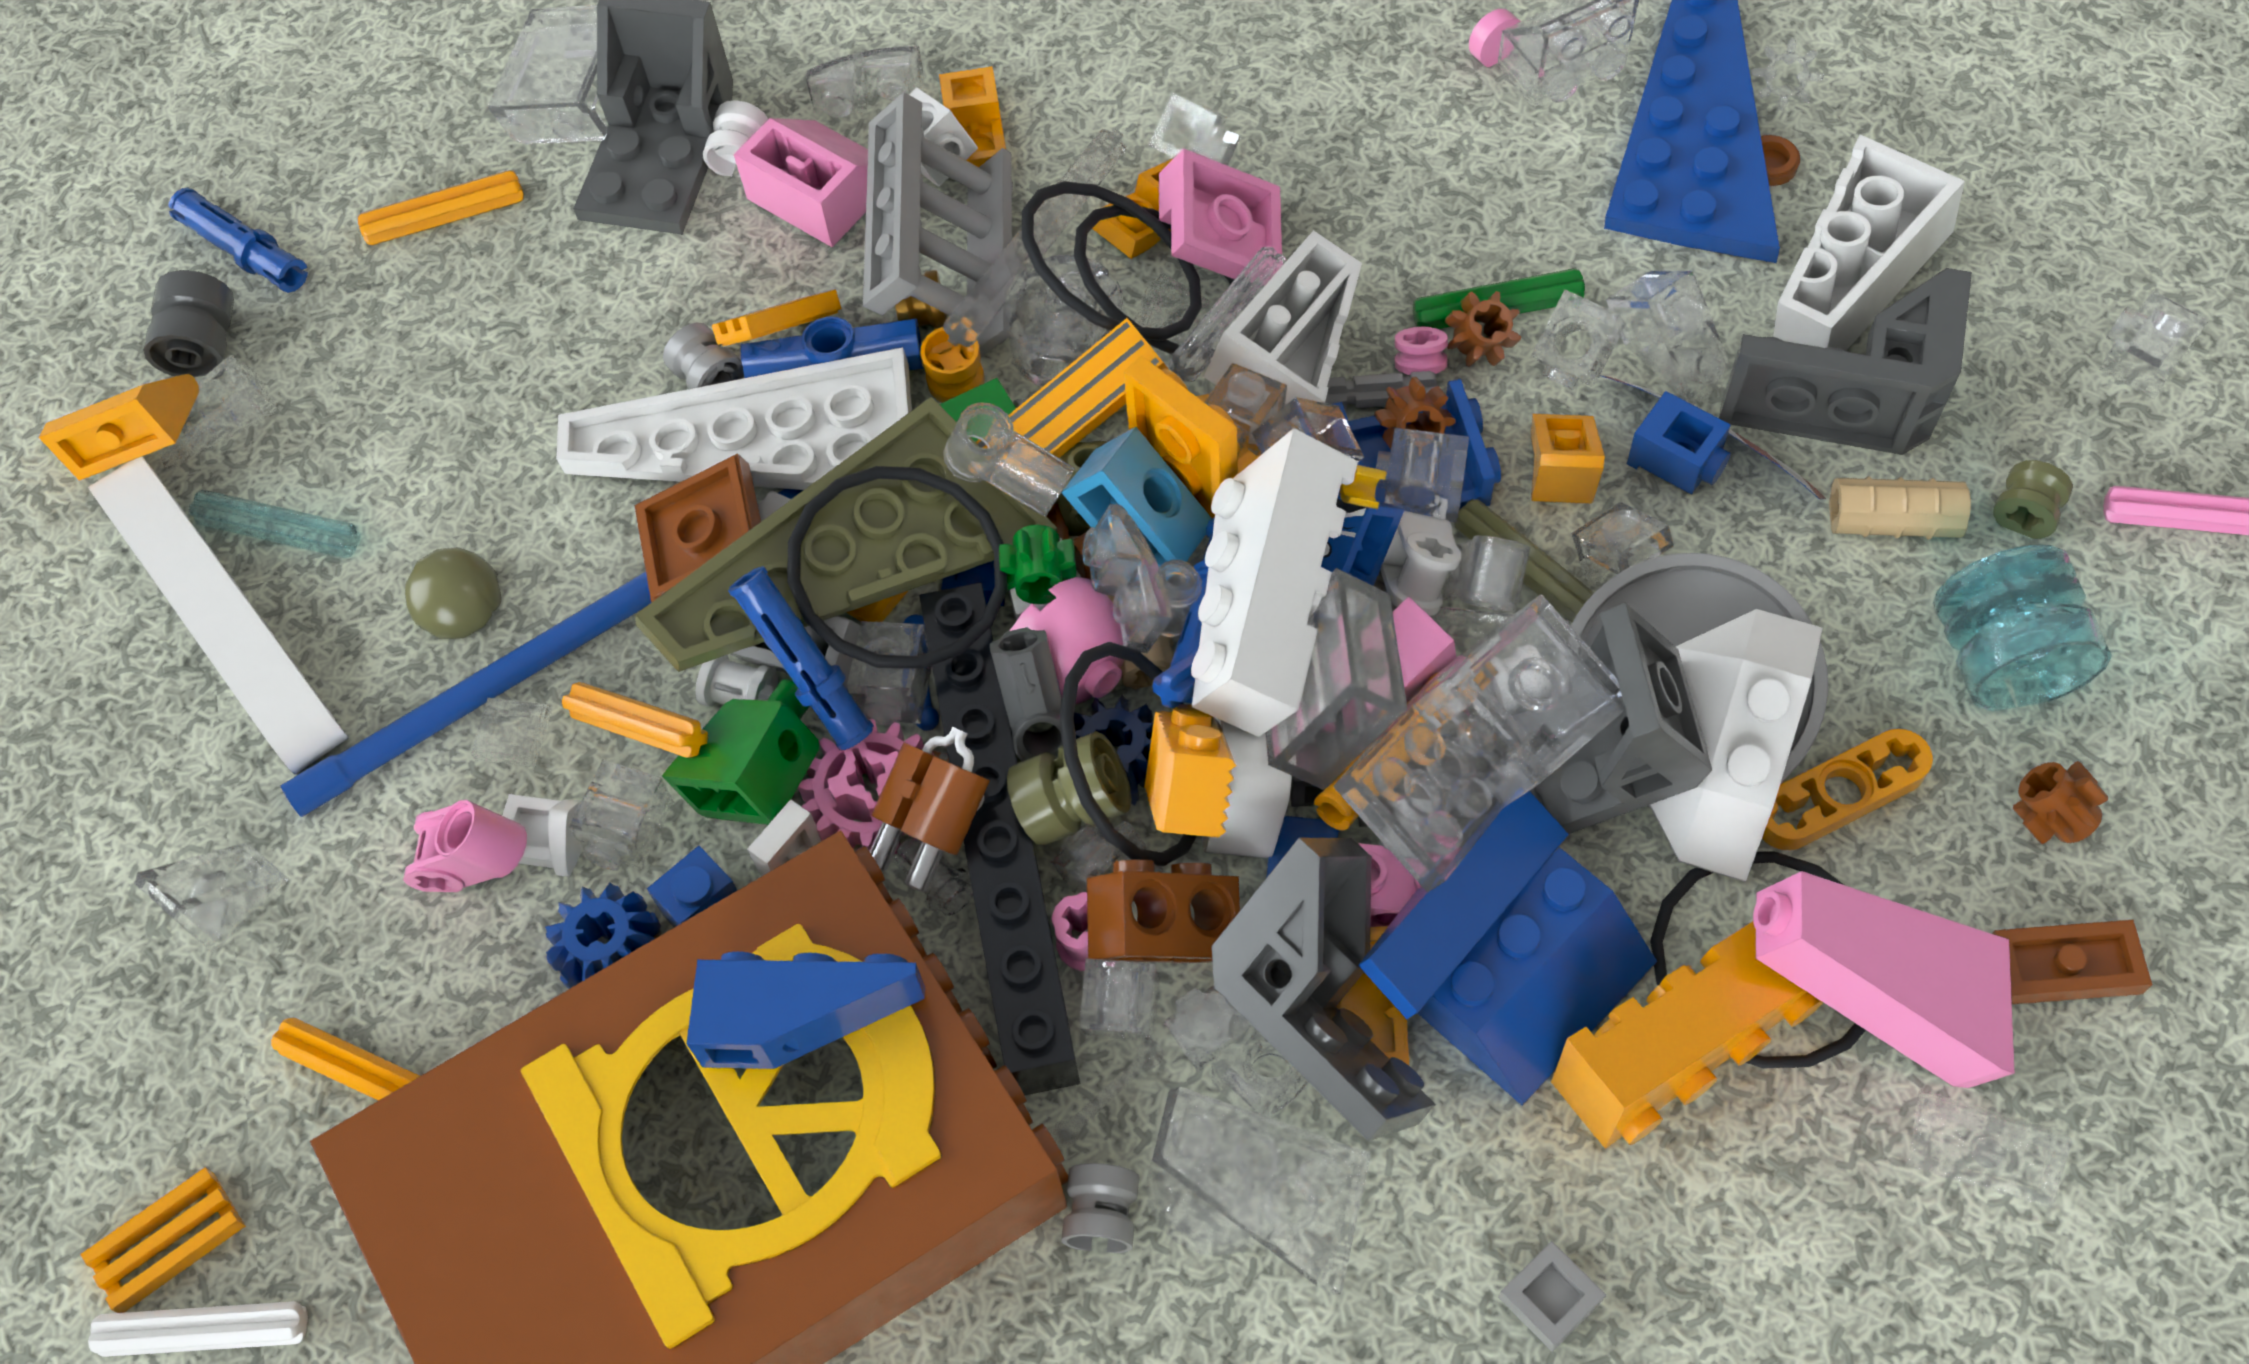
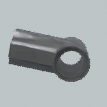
(1029, 690)

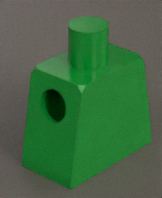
(750, 761)

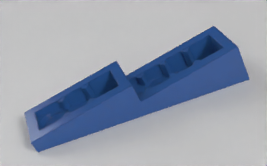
(1446, 923)

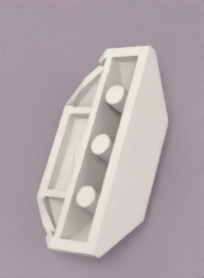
(1748, 699)

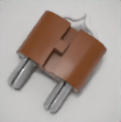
(929, 802)

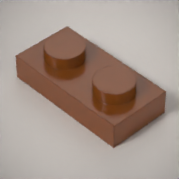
(2076, 961)

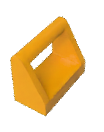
(122, 426)

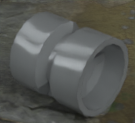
(188, 323)

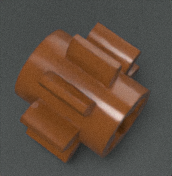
(1498, 326)
(1404, 407)
(2060, 802)

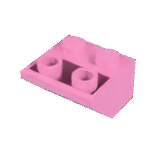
(805, 176)

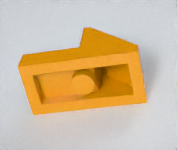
(1565, 458)

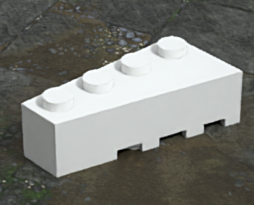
(1866, 245)
(1267, 581)

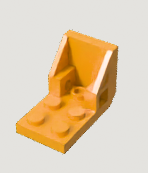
(1184, 430)

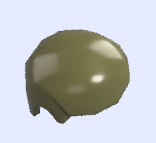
(452, 593)

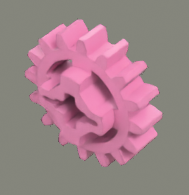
(837, 788)

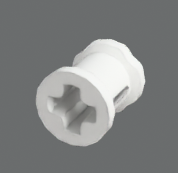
(727, 680)

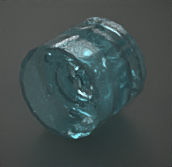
(2022, 622)

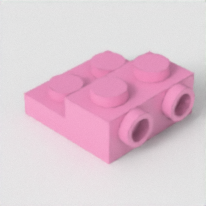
(1218, 213)

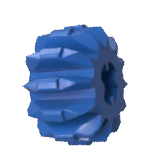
(611, 916)

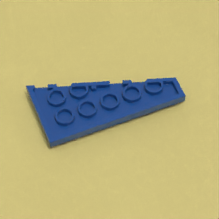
(1696, 143)

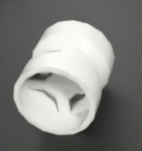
(732, 127)

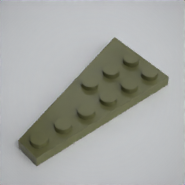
(856, 551)

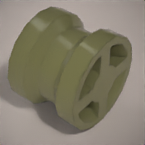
(2033, 499)

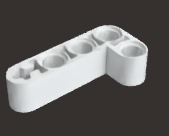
(1256, 800)

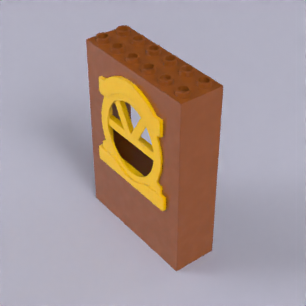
(519, 1238)

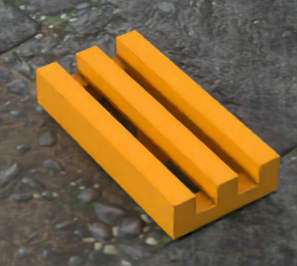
(776, 318)
(107, 1275)

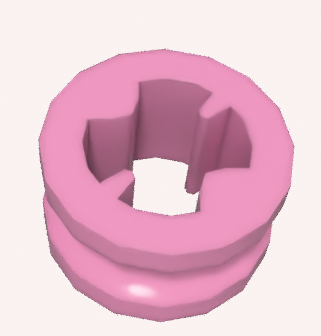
(1421, 350)

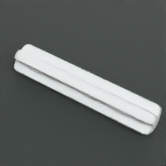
(198, 1329)

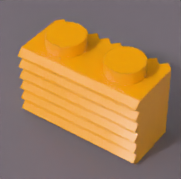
(1189, 773)

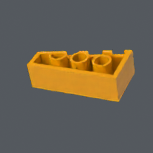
(1677, 1040)

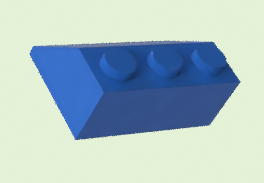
(1540, 976)

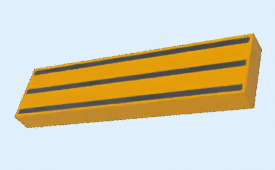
(1082, 393)

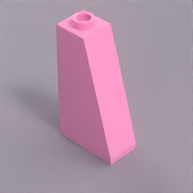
(1896, 972)

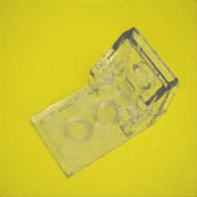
(1480, 739)

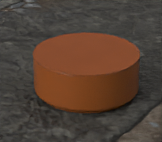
(1780, 159)

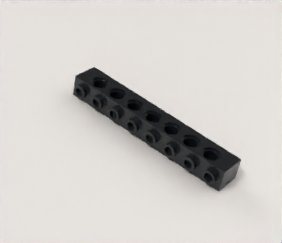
(1001, 855)

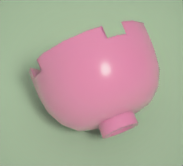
(1076, 623)

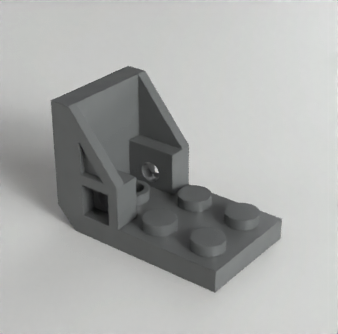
(659, 91)
(1855, 399)
(1649, 748)
(1292, 963)

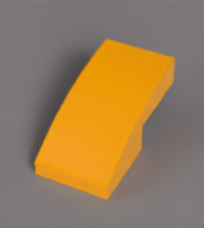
(975, 104)

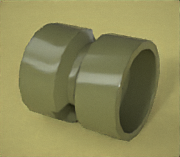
(1046, 795)

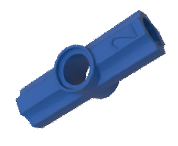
(829, 341)

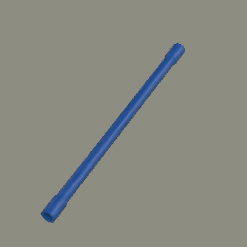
(341, 771)

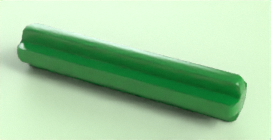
(1523, 294)

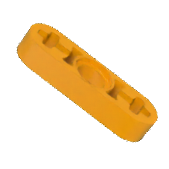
(1858, 766)

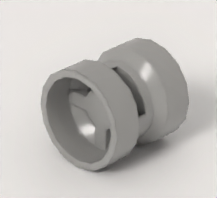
(699, 359)
(1100, 1206)

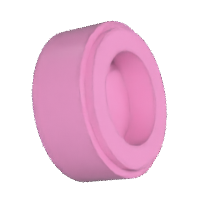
(1486, 35)

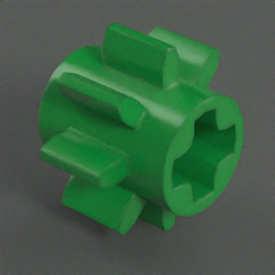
(1037, 562)

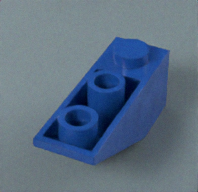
(776, 1011)

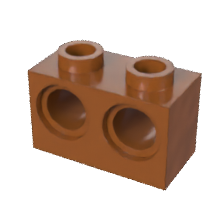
(1164, 919)

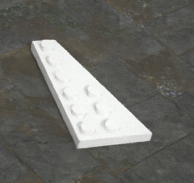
(782, 423)

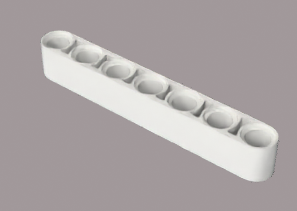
(218, 615)

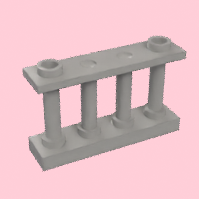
(894, 224)

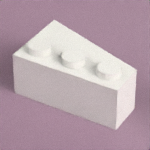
(1294, 321)

